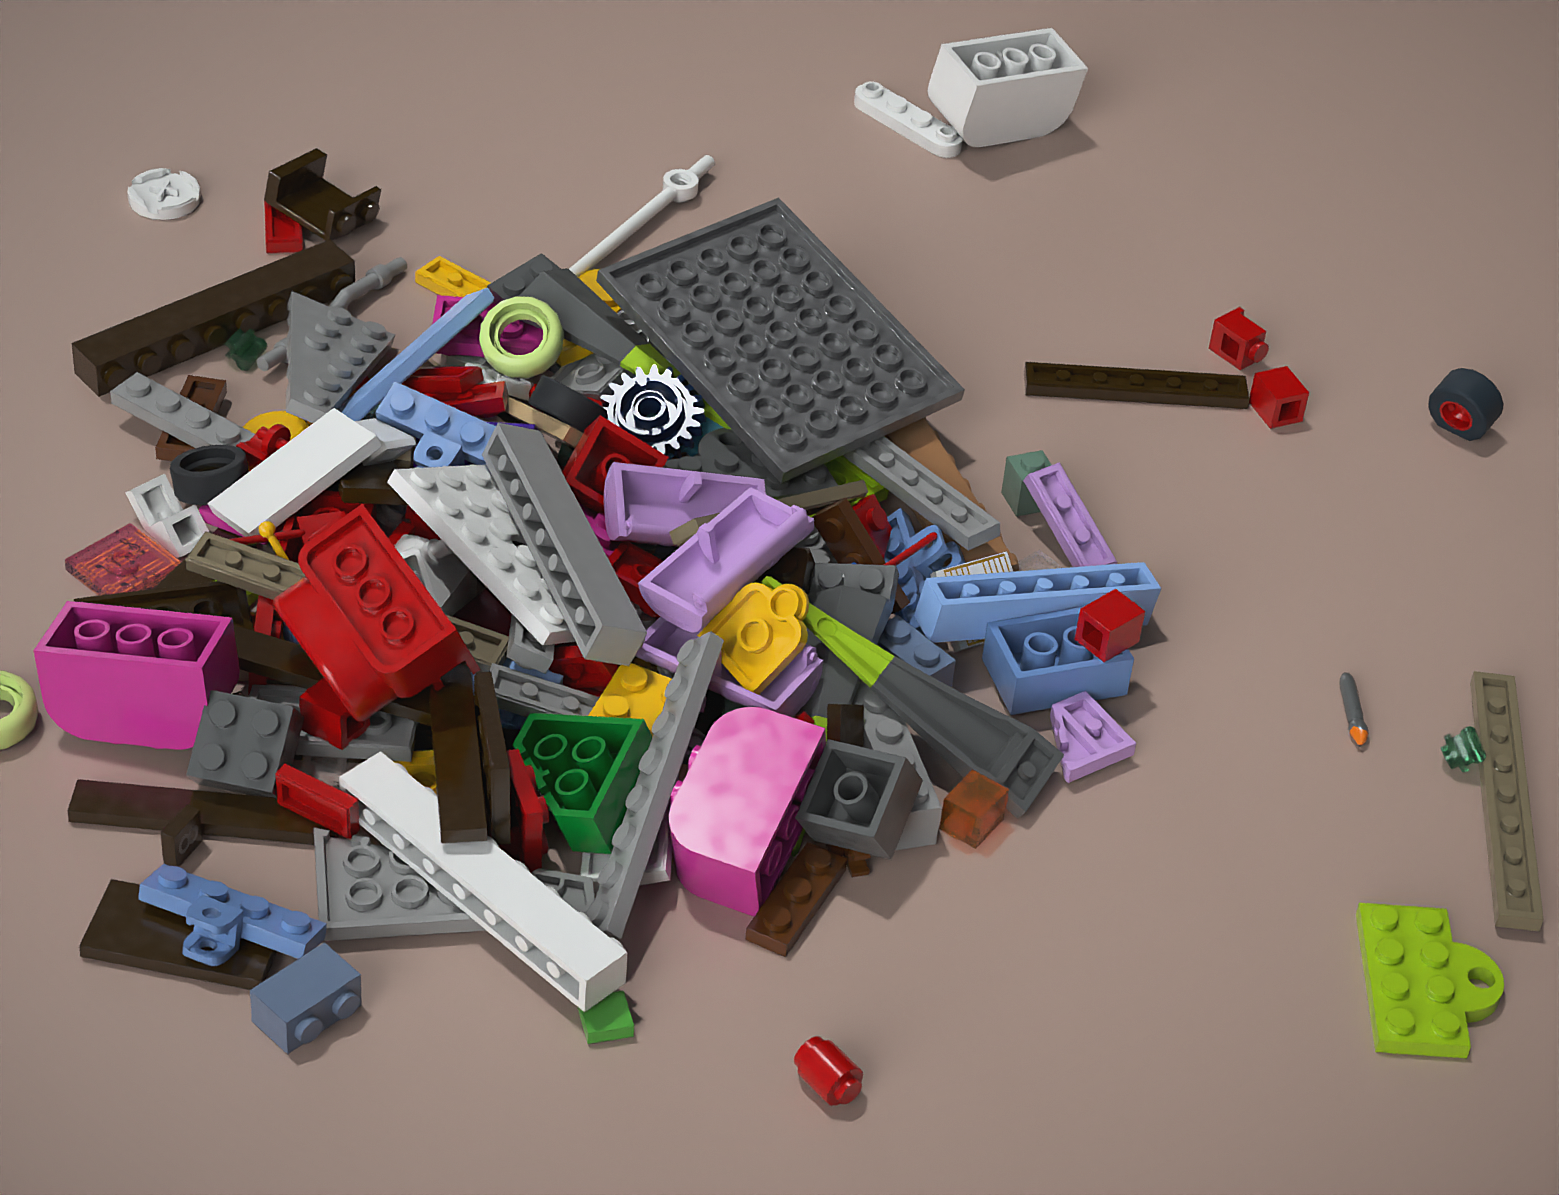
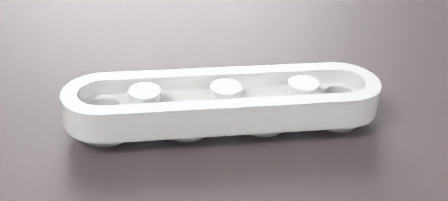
(908, 120)

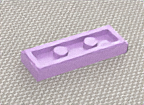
(1068, 517)

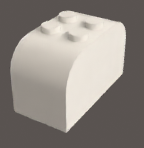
(1006, 86)

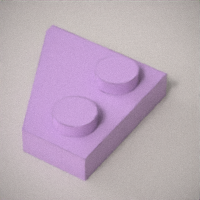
(1087, 736)

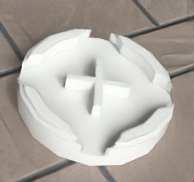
(164, 194)
(516, 387)

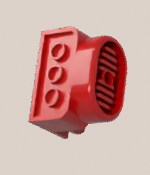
(368, 618)

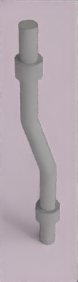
(374, 279)

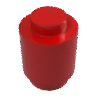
(828, 1071)

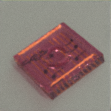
(121, 563)

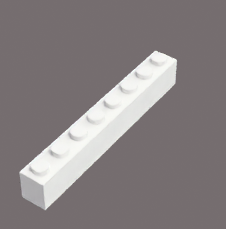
(488, 885)

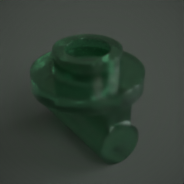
(245, 348)
(1463, 749)

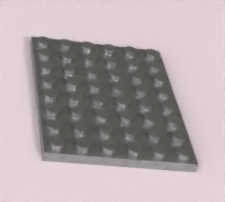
(780, 338)

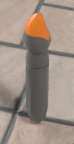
(1353, 709)

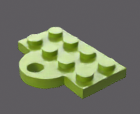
(1421, 981)

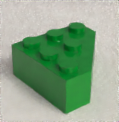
(584, 772)

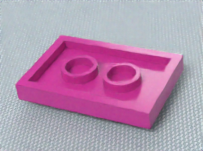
(516, 338)

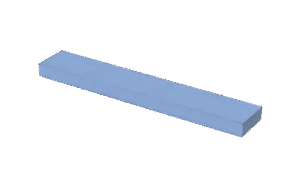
(416, 354)

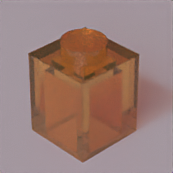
(973, 809)

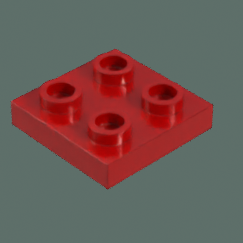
(526, 815)

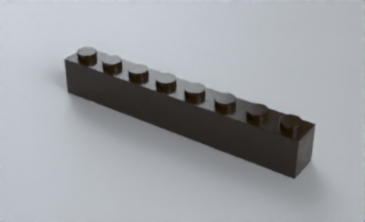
(209, 317)

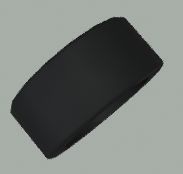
(565, 404)
(207, 472)

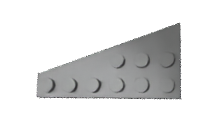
(328, 356)
(375, 894)

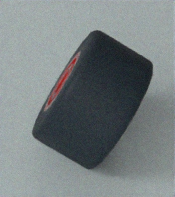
(1466, 404)

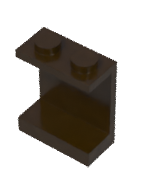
(314, 202)

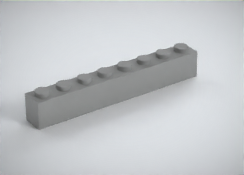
(564, 546)

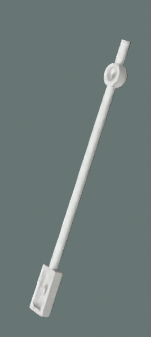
(678, 186)

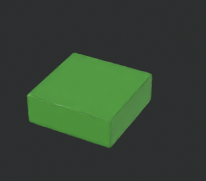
(608, 1019)

